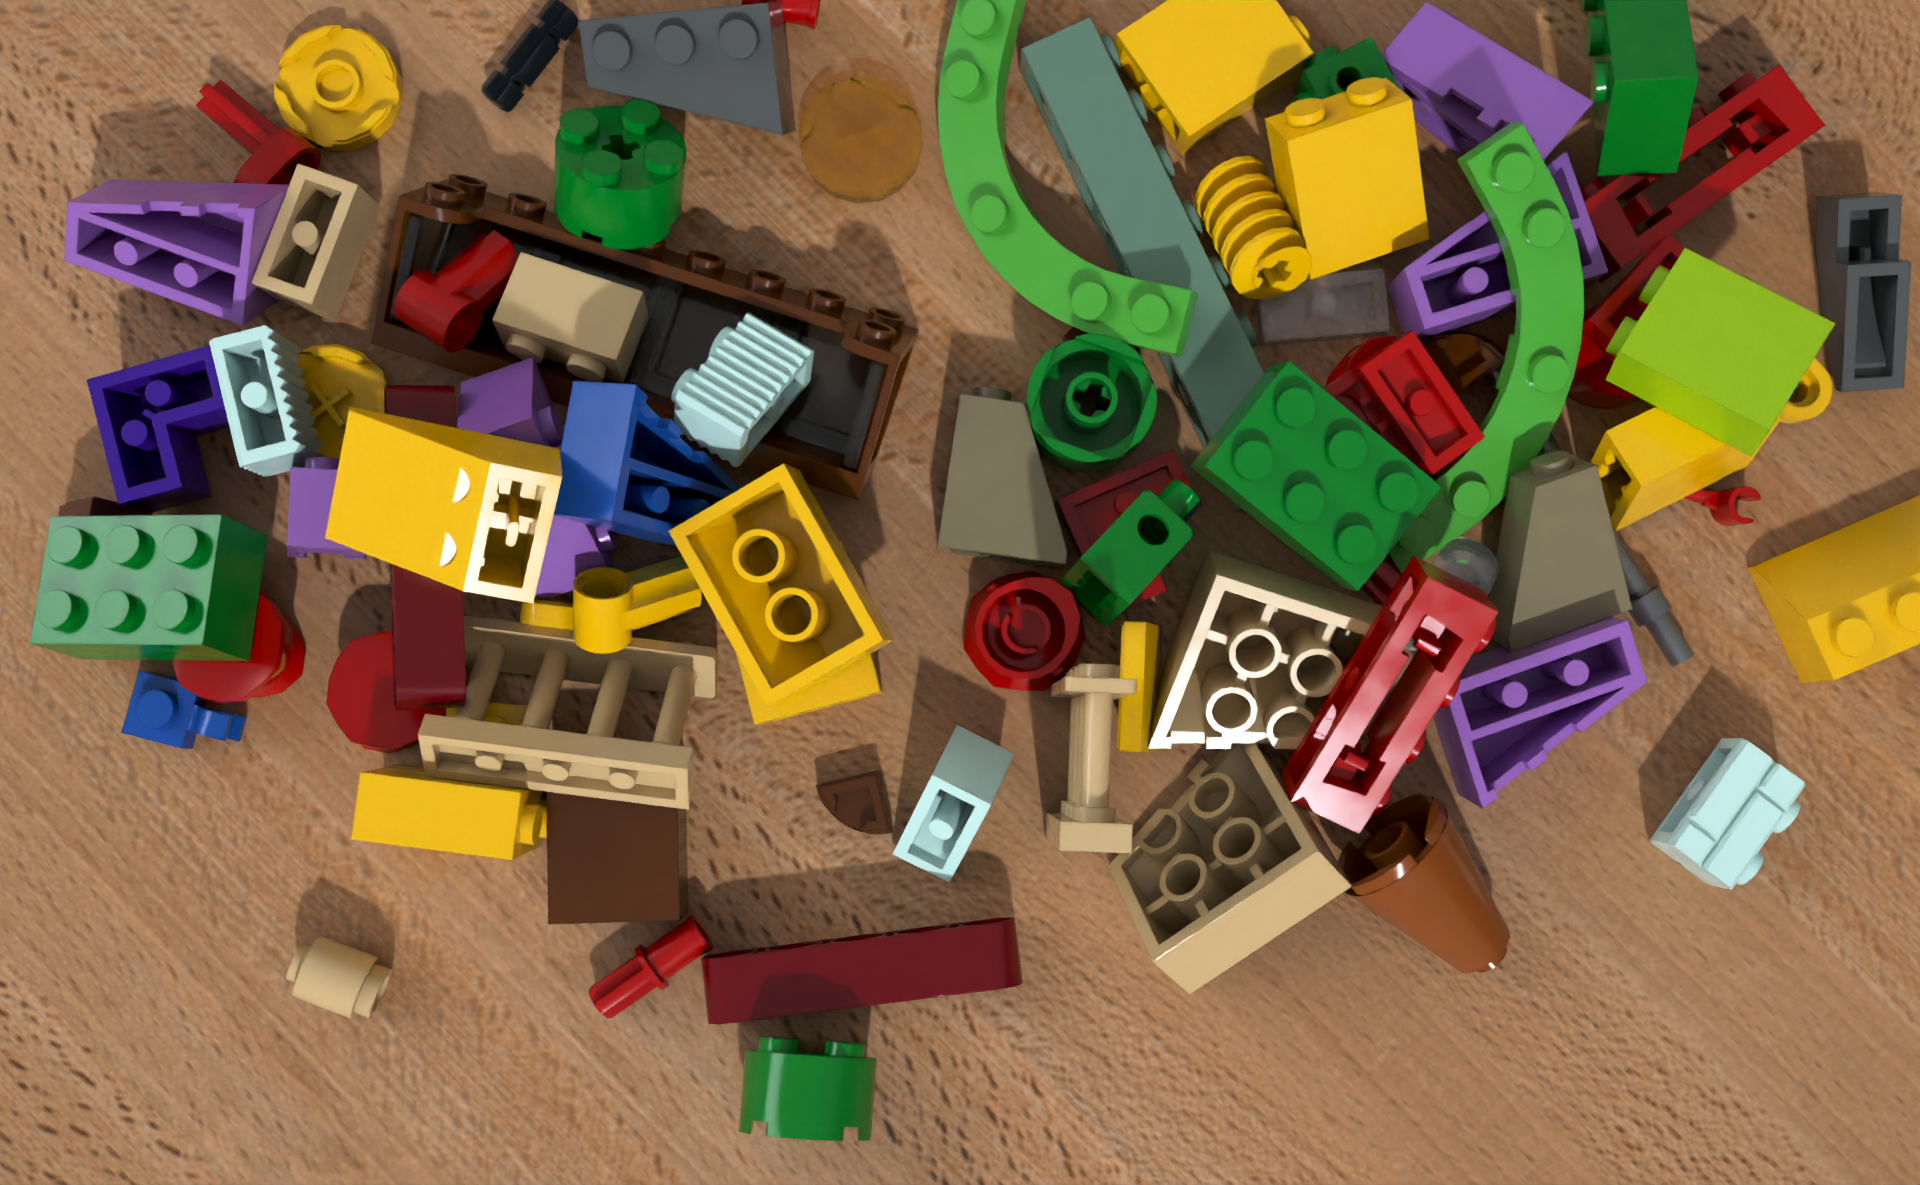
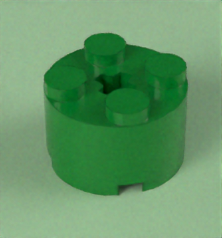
(619, 174)
(1124, 392)
(808, 1091)

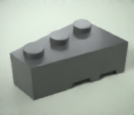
(699, 61)

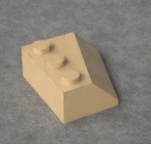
(1254, 657)
(1224, 868)

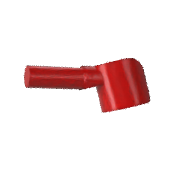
(1722, 503)

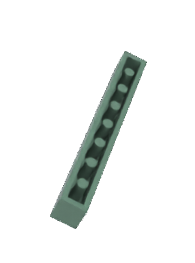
(1140, 214)

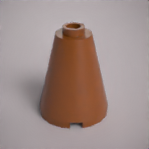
(1427, 885)

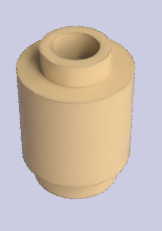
(338, 978)

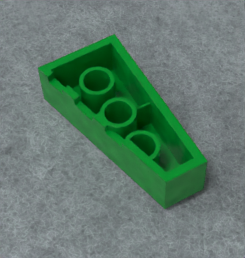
(1640, 83)

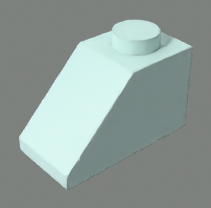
(954, 803)

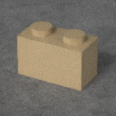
(316, 242)
(570, 319)

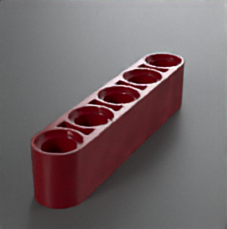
(425, 612)
(861, 970)

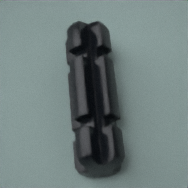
(530, 55)

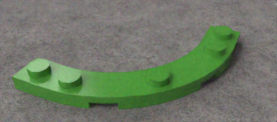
(1001, 218)
(1539, 357)

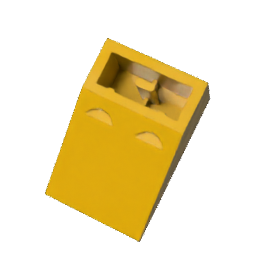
(446, 502)

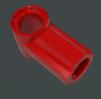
(452, 302)

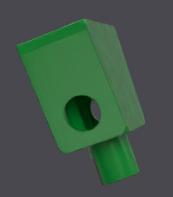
(1133, 551)

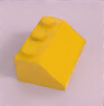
(781, 584)
(1847, 594)

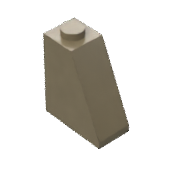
(998, 488)
(1555, 554)

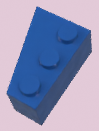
(630, 466)

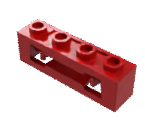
(1768, 113)
(1447, 625)

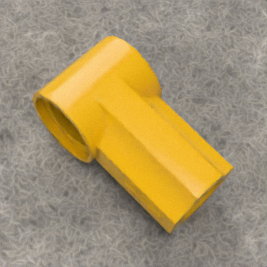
(615, 603)

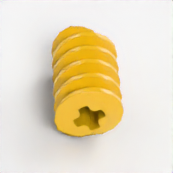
(1252, 229)

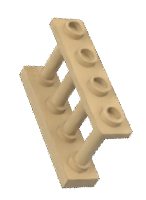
(569, 761)
(1086, 817)

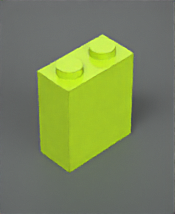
(1716, 350)

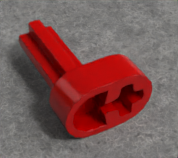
(272, 150)

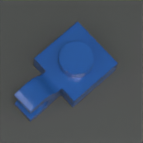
(174, 716)

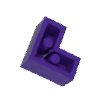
(151, 428)

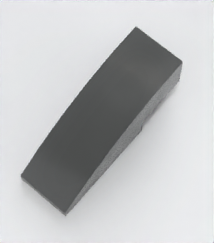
(1863, 289)

